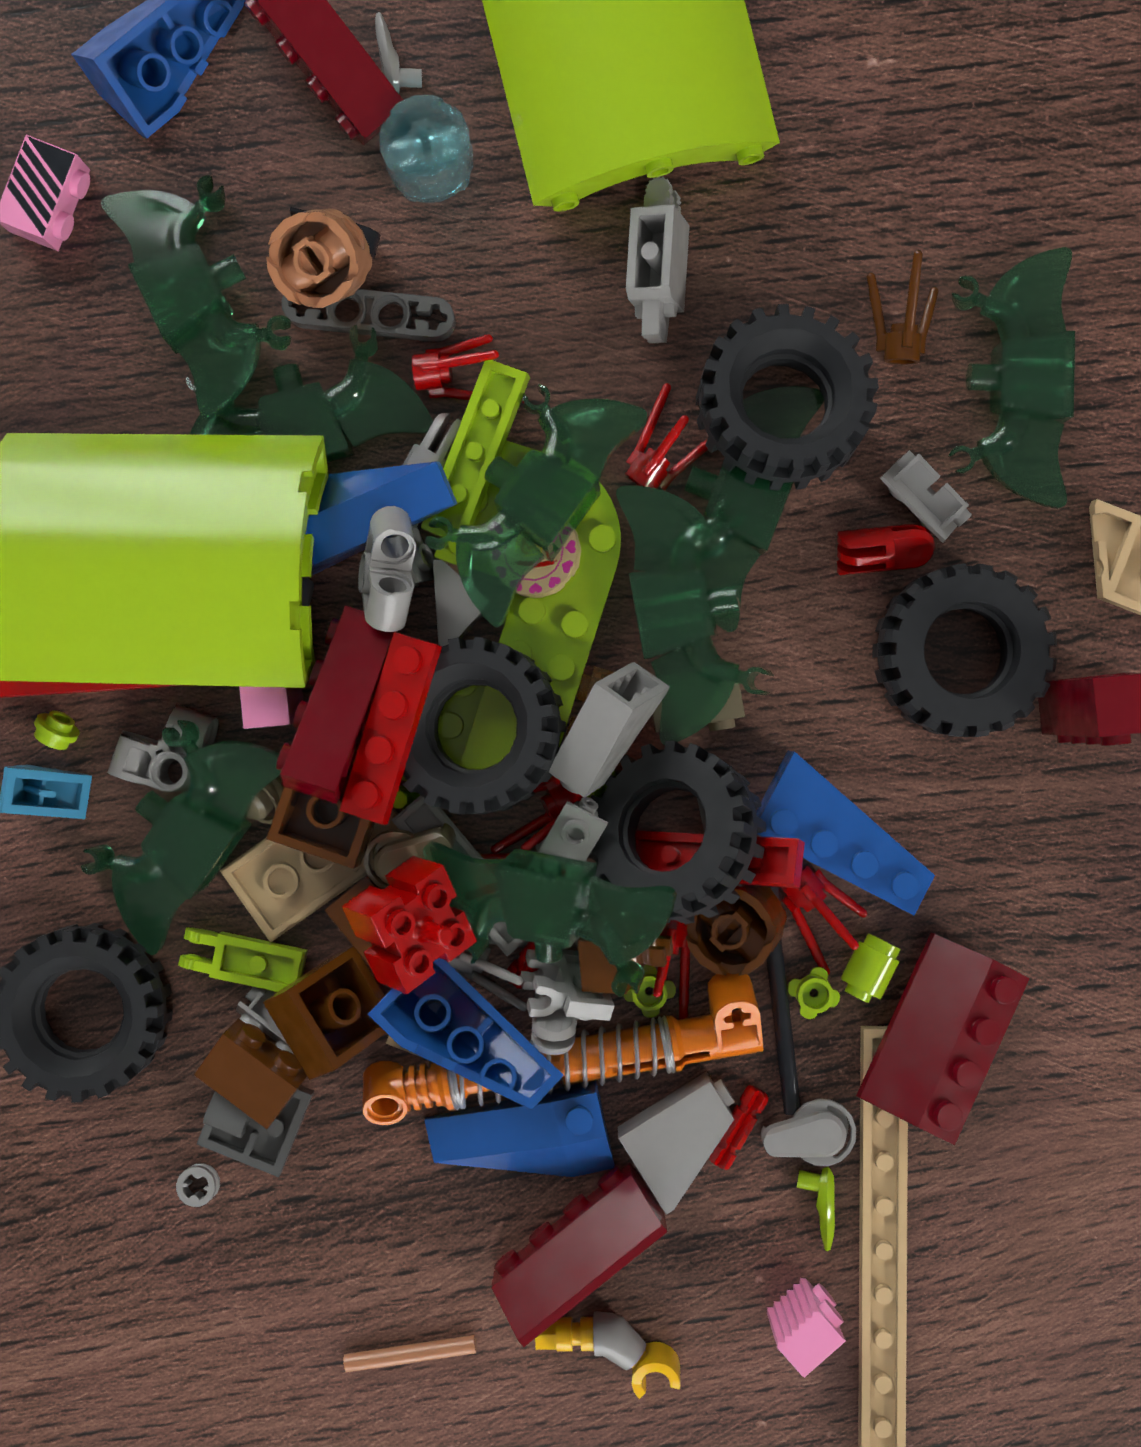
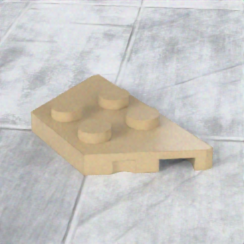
(1116, 555)

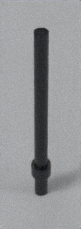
(783, 1026)

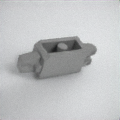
(657, 259)

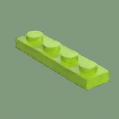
(480, 440)

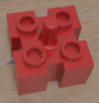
(409, 924)

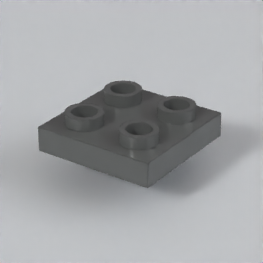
(245, 1140)

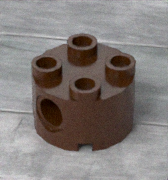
(740, 934)

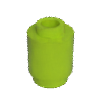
(870, 968)

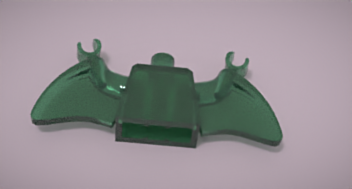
(189, 292)
(1026, 378)
(355, 410)
(538, 499)
(735, 549)
(679, 609)
(188, 834)
(553, 904)

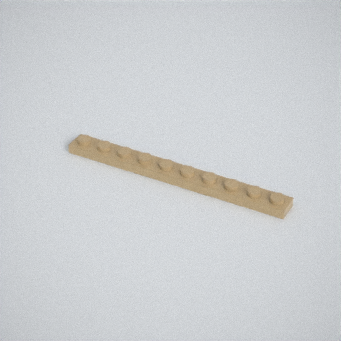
(882, 1267)

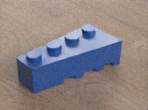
(840, 835)

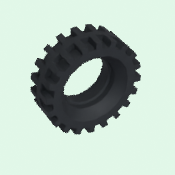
(803, 346)
(537, 738)
(727, 840)
(45, 1057)

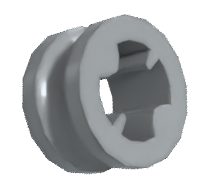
(198, 1198)

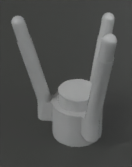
(473, 971)

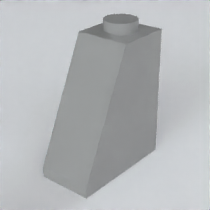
(607, 728)
(677, 1137)

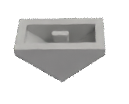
(453, 606)

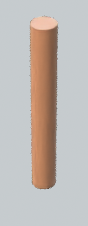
(410, 1353)

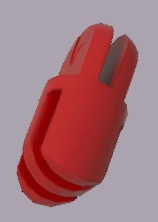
(883, 549)

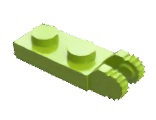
(245, 959)

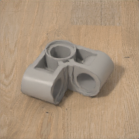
(386, 569)
(148, 760)

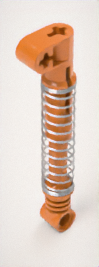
(665, 1044)

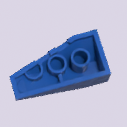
(153, 56)
(356, 495)
(467, 1035)
(556, 1137)

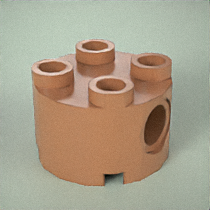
(318, 257)

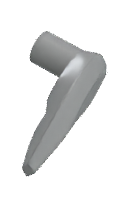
(390, 60)

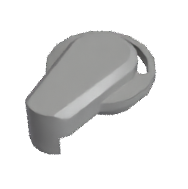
(813, 1133)

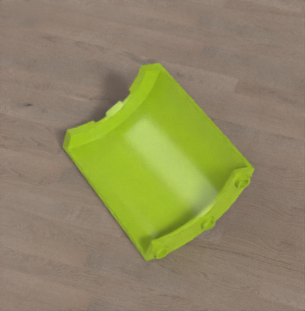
(627, 89)
(157, 558)

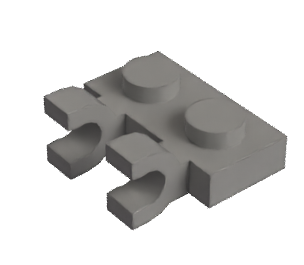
(563, 989)

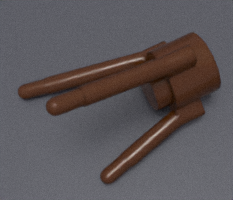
(905, 340)

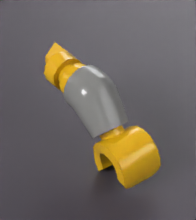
(617, 1341)

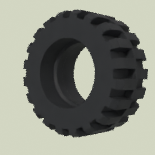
(1022, 647)

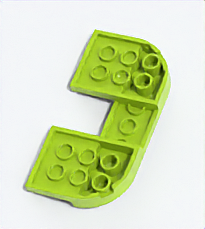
(552, 630)

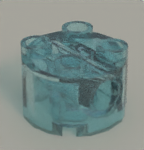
(427, 149)

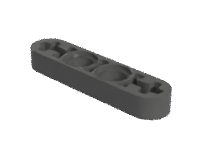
(370, 304)

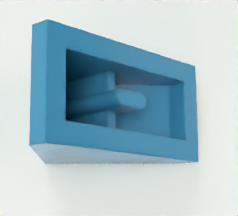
(44, 792)

